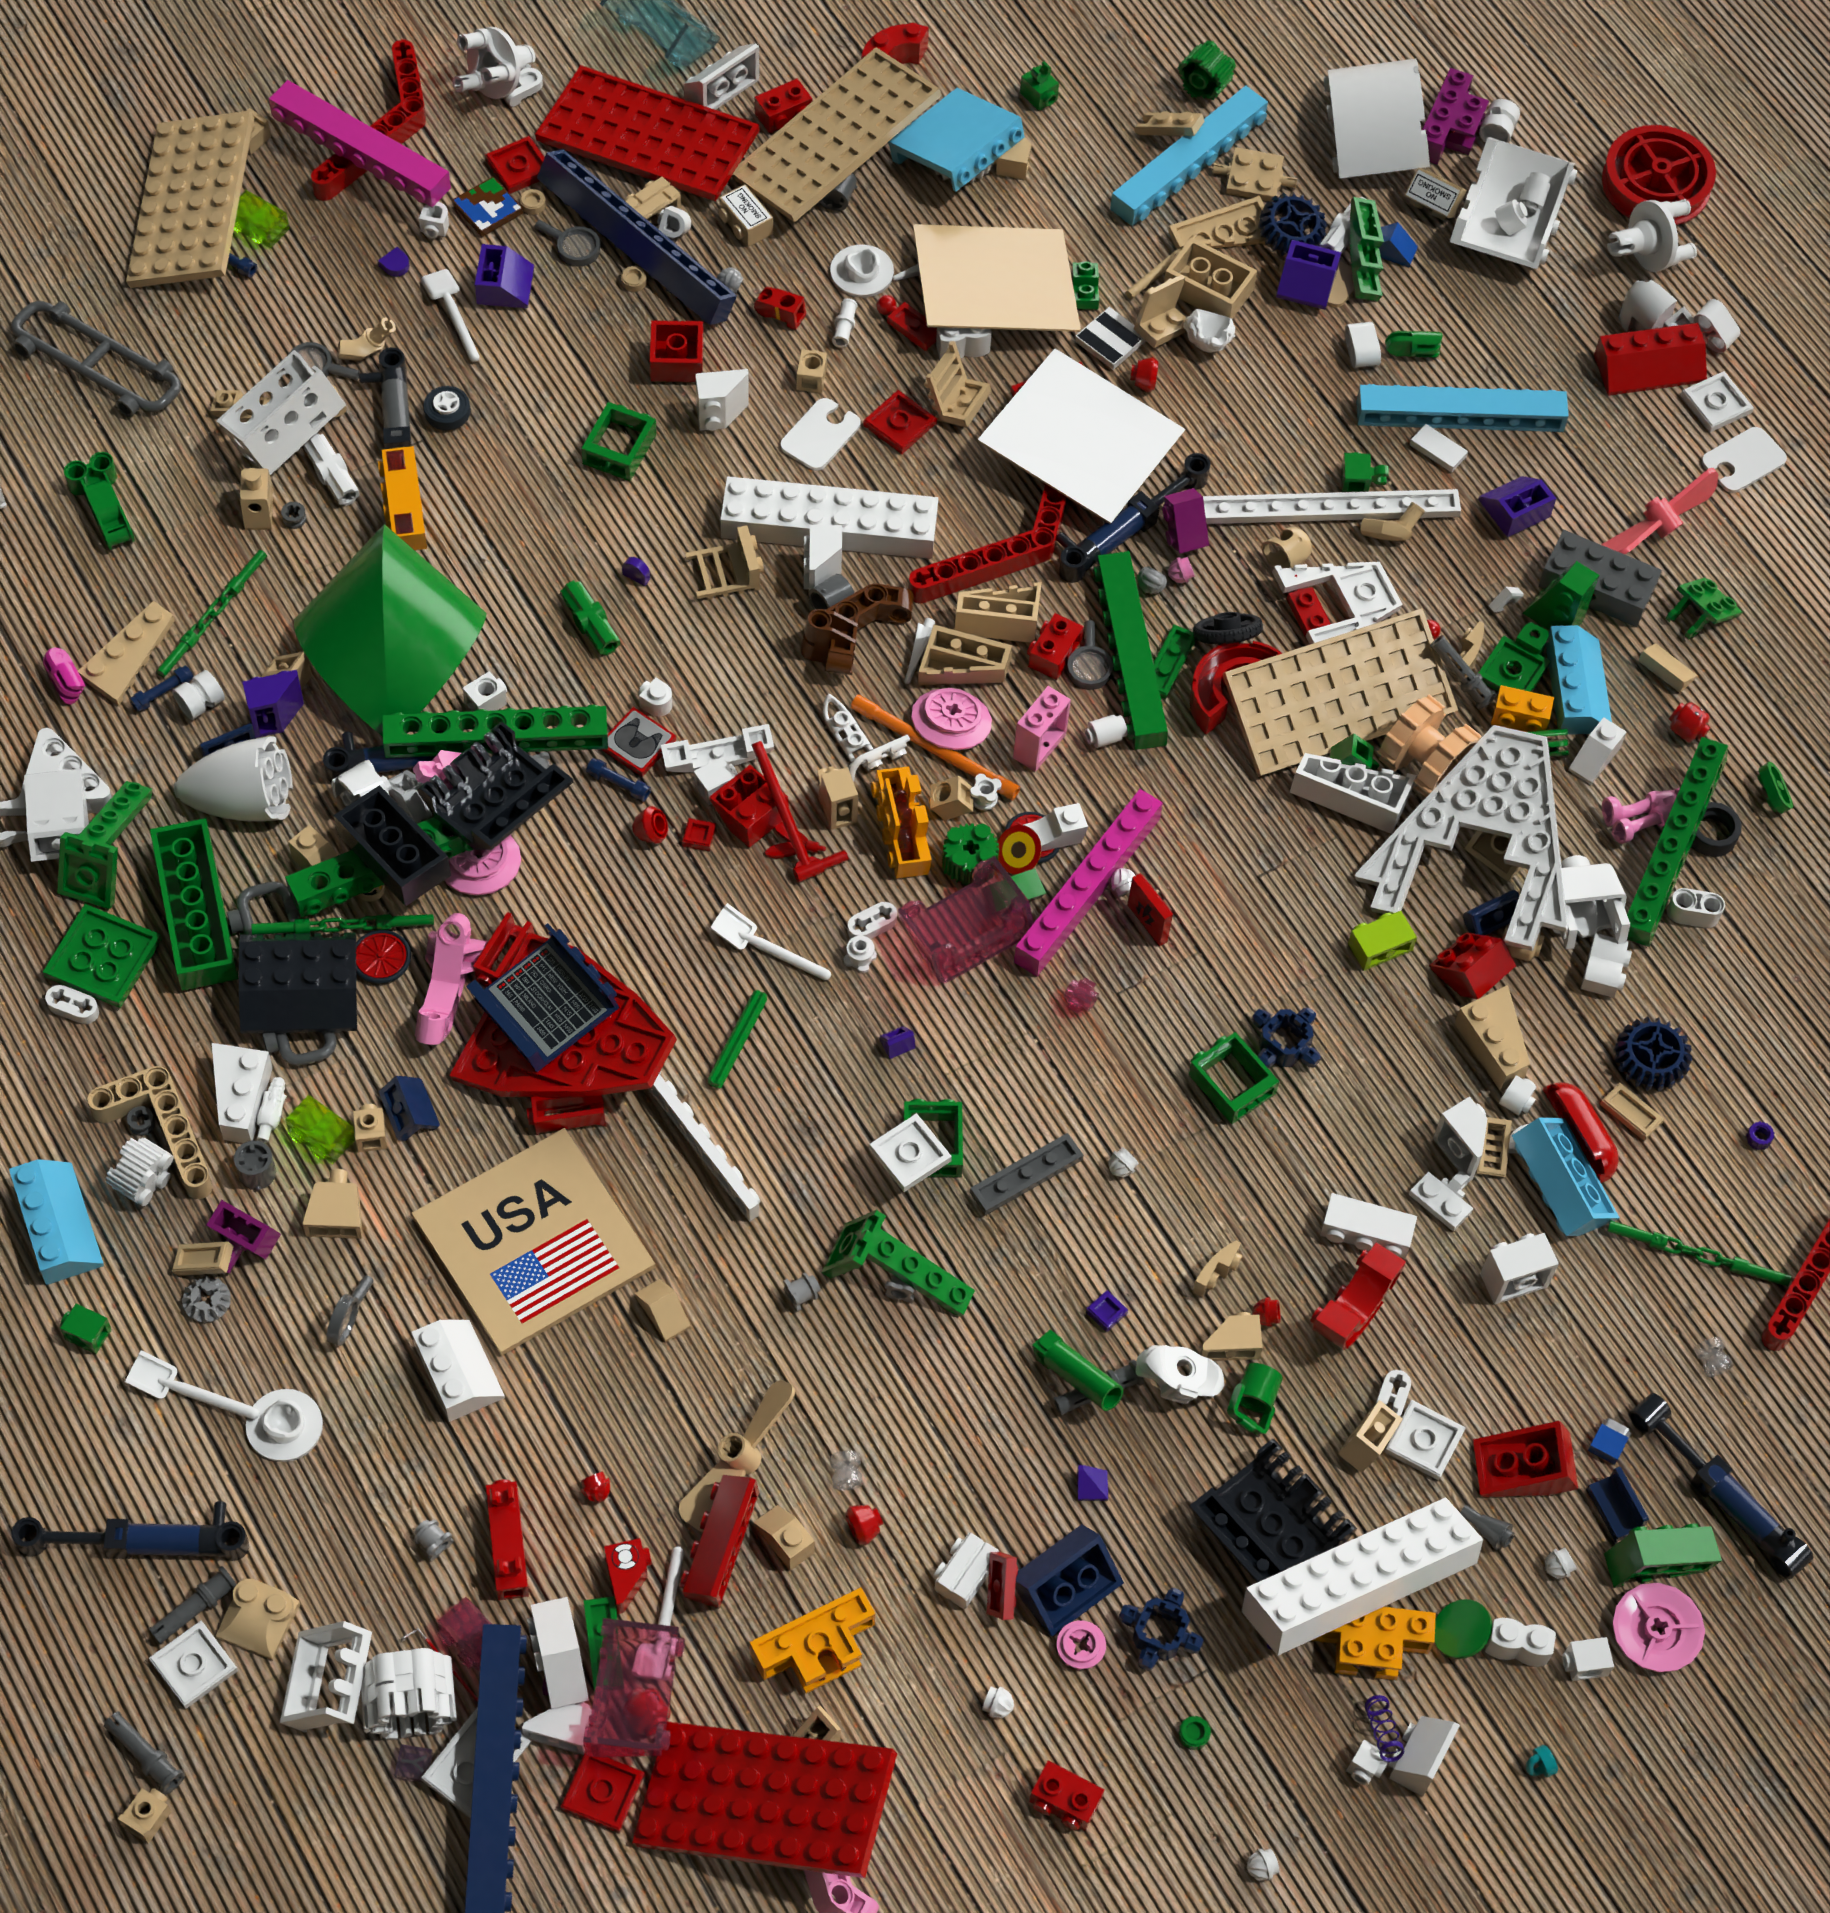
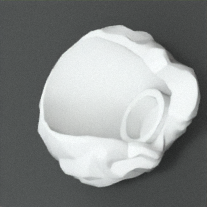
(1209, 330)

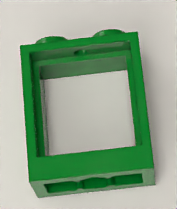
(612, 461)
(1249, 1100)
(941, 1111)

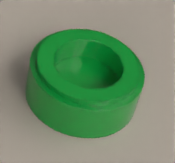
(1194, 1732)

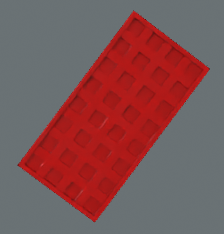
(647, 132)
(766, 1799)

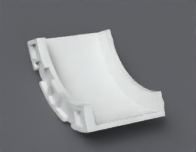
(1377, 118)
(1501, 181)

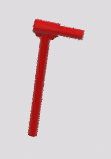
(807, 866)

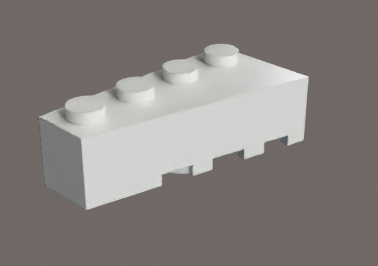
(1353, 790)

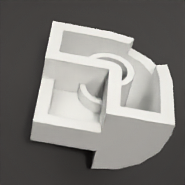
(1646, 306)

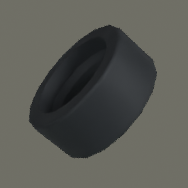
(1715, 847)

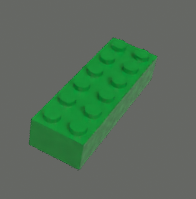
(194, 904)

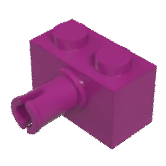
(1185, 520)
(242, 1232)

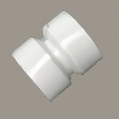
(1500, 120)
(196, 696)

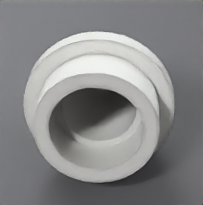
(1121, 881)
(1122, 1163)
(1559, 1563)
(998, 1702)
(1263, 1865)

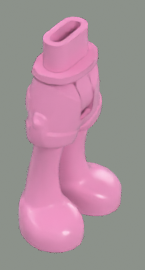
(1656, 803)

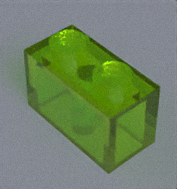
(260, 220)
(320, 1130)

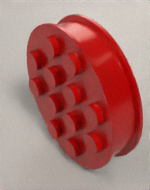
(1658, 166)

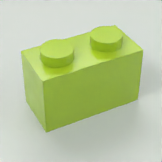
(1382, 940)

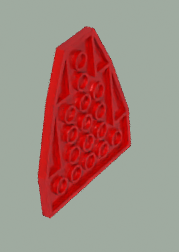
(611, 1058)

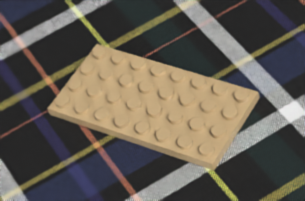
(836, 134)
(190, 199)
(1336, 690)

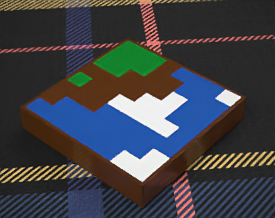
(487, 206)

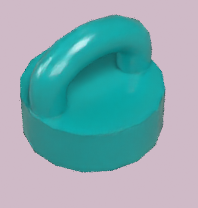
(1545, 1761)

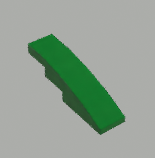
(1364, 248)

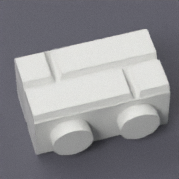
(965, 1570)

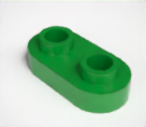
(1776, 789)

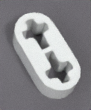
(870, 920)
(70, 1008)
(1385, 1393)

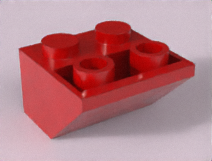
(747, 806)
(1473, 964)

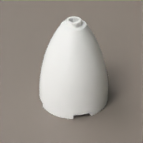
(239, 782)

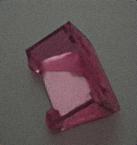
(970, 922)
(633, 1690)

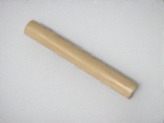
(1151, 276)

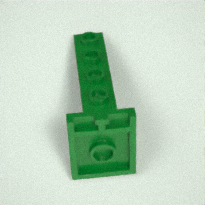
(88, 859)
(865, 1239)

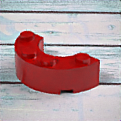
(902, 42)
(1206, 696)
(1359, 1301)

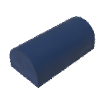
(1491, 914)

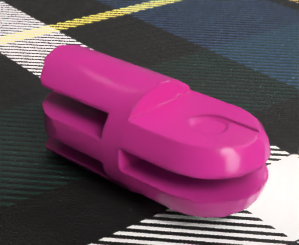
(63, 675)

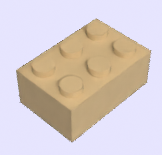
(1212, 279)

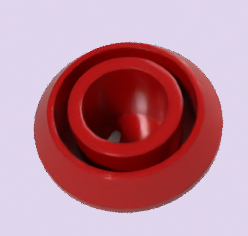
(1145, 374)
(650, 825)
(863, 1523)

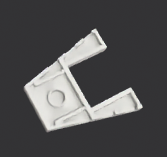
(1360, 586)

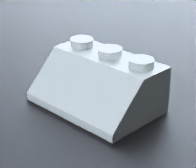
(724, 78)
(457, 1367)

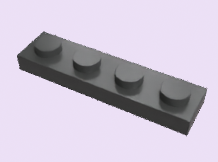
(1026, 1174)

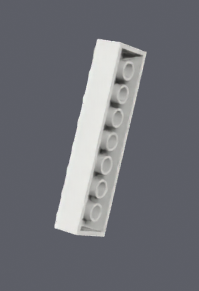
(869, 519)
(1361, 1576)

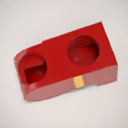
(781, 306)

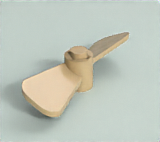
(737, 1453)

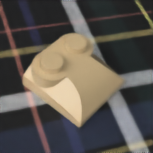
(258, 1618)

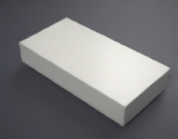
(1438, 448)

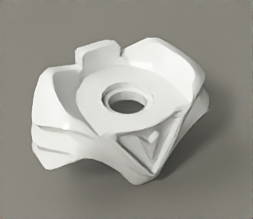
(1161, 1366)

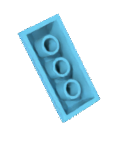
(1577, 679)
(1564, 1176)
(56, 1219)

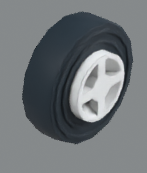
(454, 401)

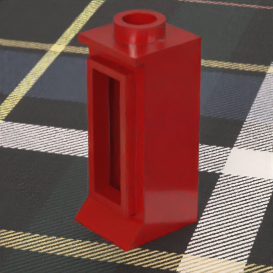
(505, 931)
(548, 1105)

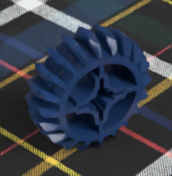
(1296, 217)
(1667, 1050)

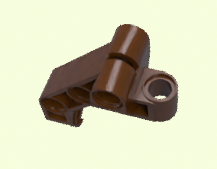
(833, 632)

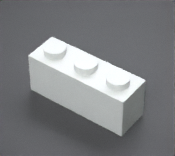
(1366, 1224)

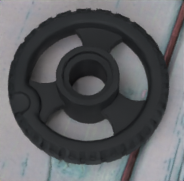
(1227, 628)

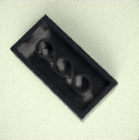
(392, 845)

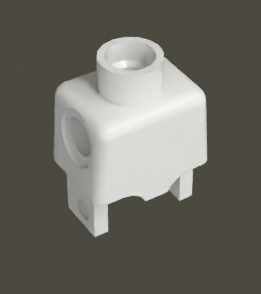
(1592, 900)

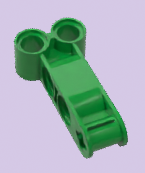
(95, 483)

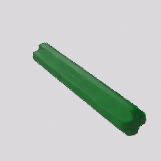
(737, 1039)

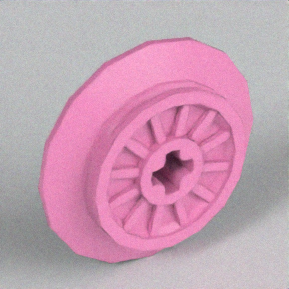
(951, 719)
(488, 873)
(1667, 1609)

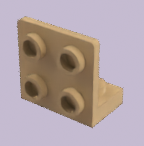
(1158, 318)

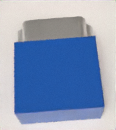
(1610, 1440)

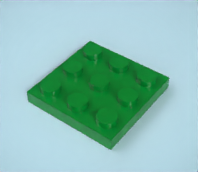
(102, 955)

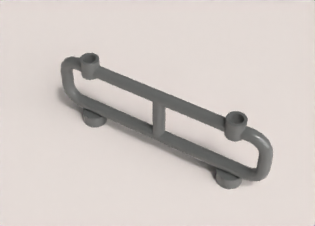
(129, 401)
(241, 920)

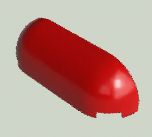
(1586, 1126)

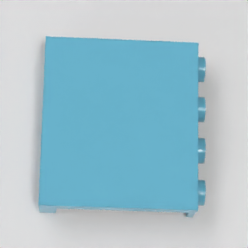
(958, 137)

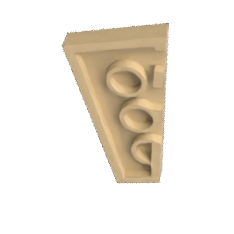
(1223, 227)
(120, 660)

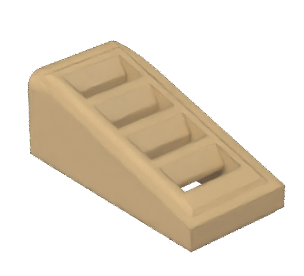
(1498, 1125)

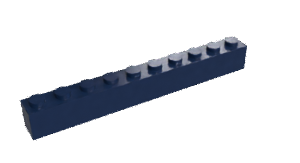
(636, 237)
(495, 1769)

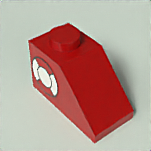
(627, 1570)

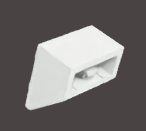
(822, 554)

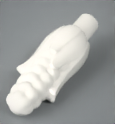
(271, 1109)

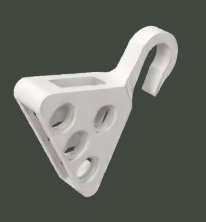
(42, 761)

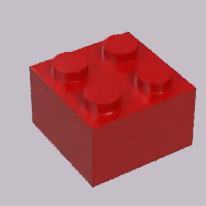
(676, 350)

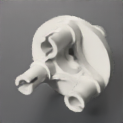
(492, 62)
(1654, 235)

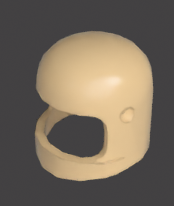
(1294, 546)

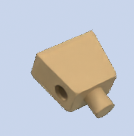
(256, 488)
(334, 1209)

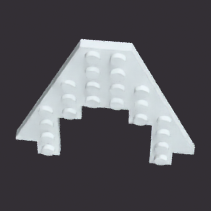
(1494, 789)

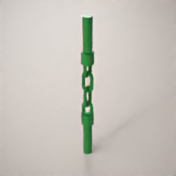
(189, 639)
(382, 922)
(1737, 1265)

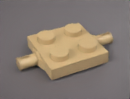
(1254, 174)

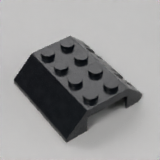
(493, 792)
(297, 983)
(1268, 1519)

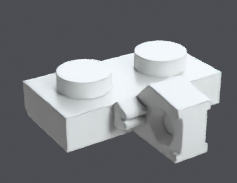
(1443, 1198)

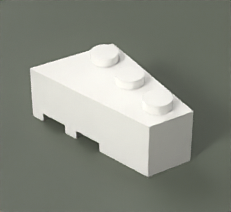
(240, 1088)

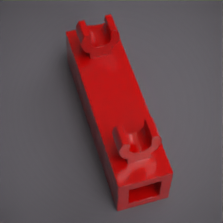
(507, 1540)

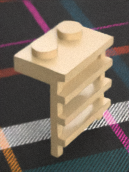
(953, 394)
(743, 561)

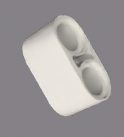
(1717, 326)
(1362, 344)
(1696, 905)

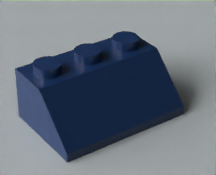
(1068, 1579)

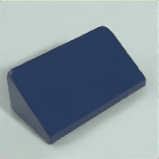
(238, 735)

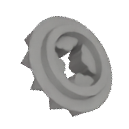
(200, 1310)

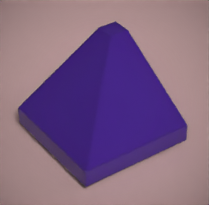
(1092, 1484)

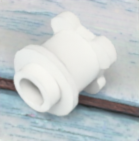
(985, 791)
(860, 953)

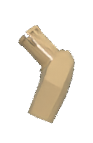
(367, 343)
(1393, 530)

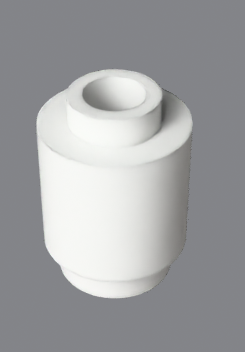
(1535, 191)
(1106, 730)

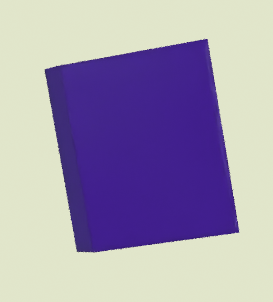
(898, 1041)

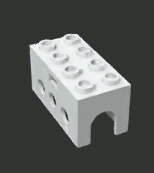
(287, 419)

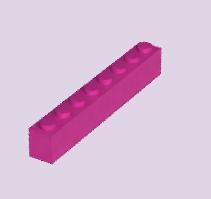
(360, 143)
(1087, 882)

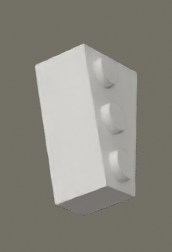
(558, 1652)

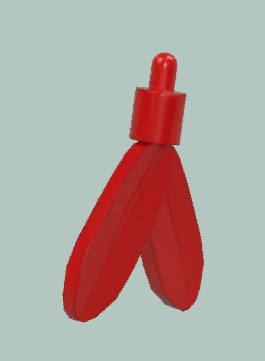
(786, 849)

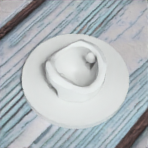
(861, 271)
(286, 1425)

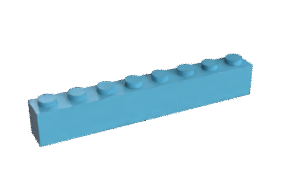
(1189, 156)
(1462, 408)

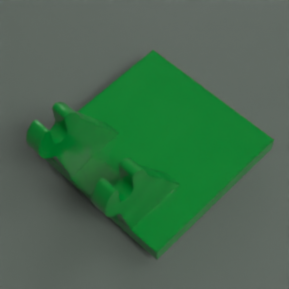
(1706, 596)

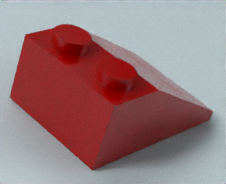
(1526, 1462)

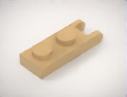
(1170, 124)

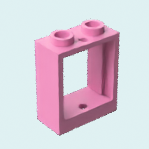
(1041, 724)

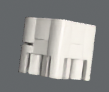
(406, 1687)

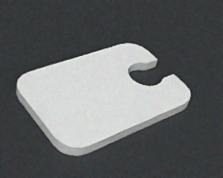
(815, 439)
(1750, 456)

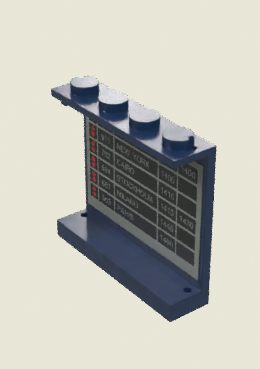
(547, 1000)

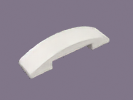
(735, 750)

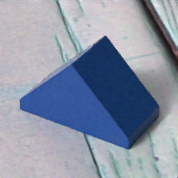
(1397, 245)

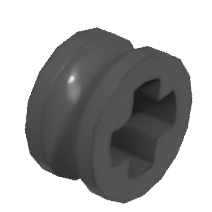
(296, 508)
(149, 1121)

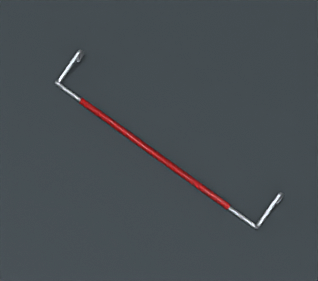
(454, 1673)

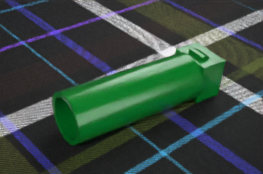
(1077, 1371)

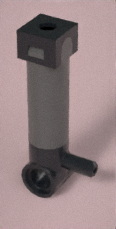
(394, 397)

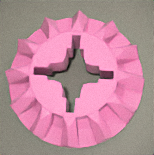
(1077, 1632)

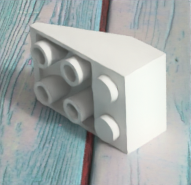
(53, 807)

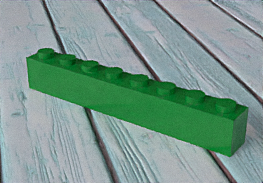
(1132, 651)

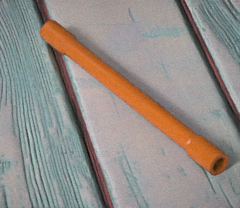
(874, 712)

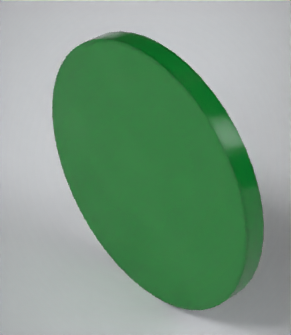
(1462, 1628)

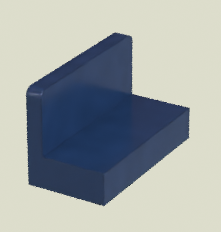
(408, 1106)
(1617, 1504)

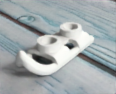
(842, 721)
(873, 758)

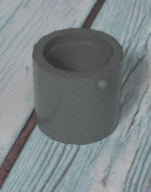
(840, 196)
(830, 592)
(255, 1165)

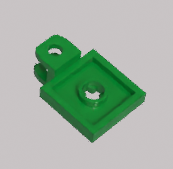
(1524, 654)

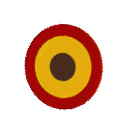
(1019, 849)

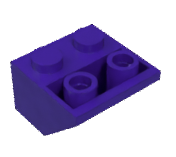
(1308, 274)
(503, 277)
(1519, 504)
(273, 701)

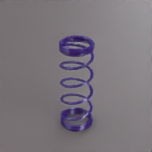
(1389, 1743)

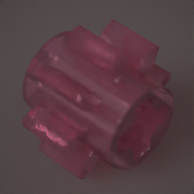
(1081, 995)

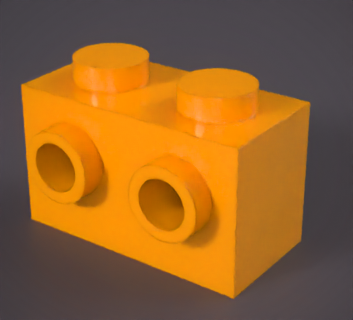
(1521, 710)

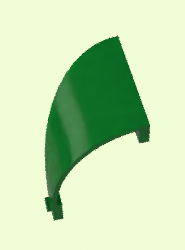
(388, 630)

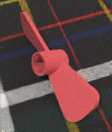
(1664, 515)

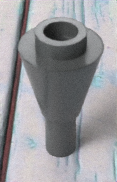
(1495, 1531)

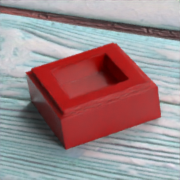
(699, 834)

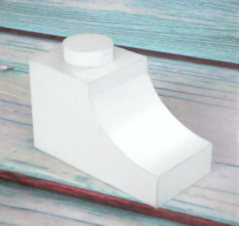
(406, 795)
(1061, 827)

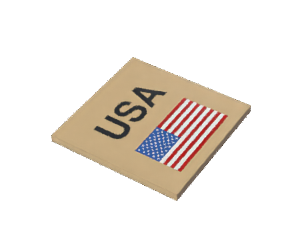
(533, 1241)

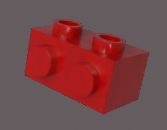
(781, 104)
(1055, 645)
(1066, 1796)

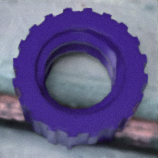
(1756, 1143)

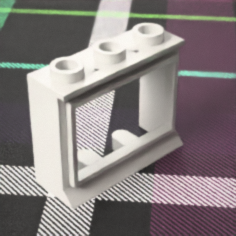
(307, 1672)

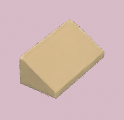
(1667, 667)

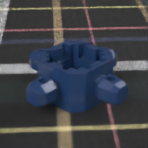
(1301, 1026)
(1151, 1648)

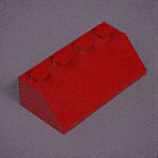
(1652, 359)
(721, 1539)

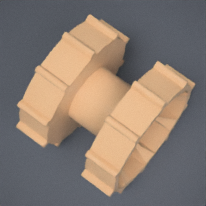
(1417, 737)

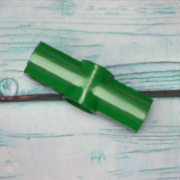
(590, 617)

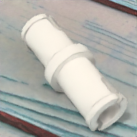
(844, 323)

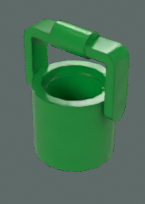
(1255, 1393)

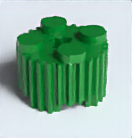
(1206, 71)
(965, 849)

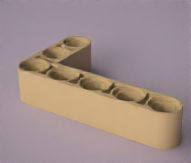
(170, 1120)

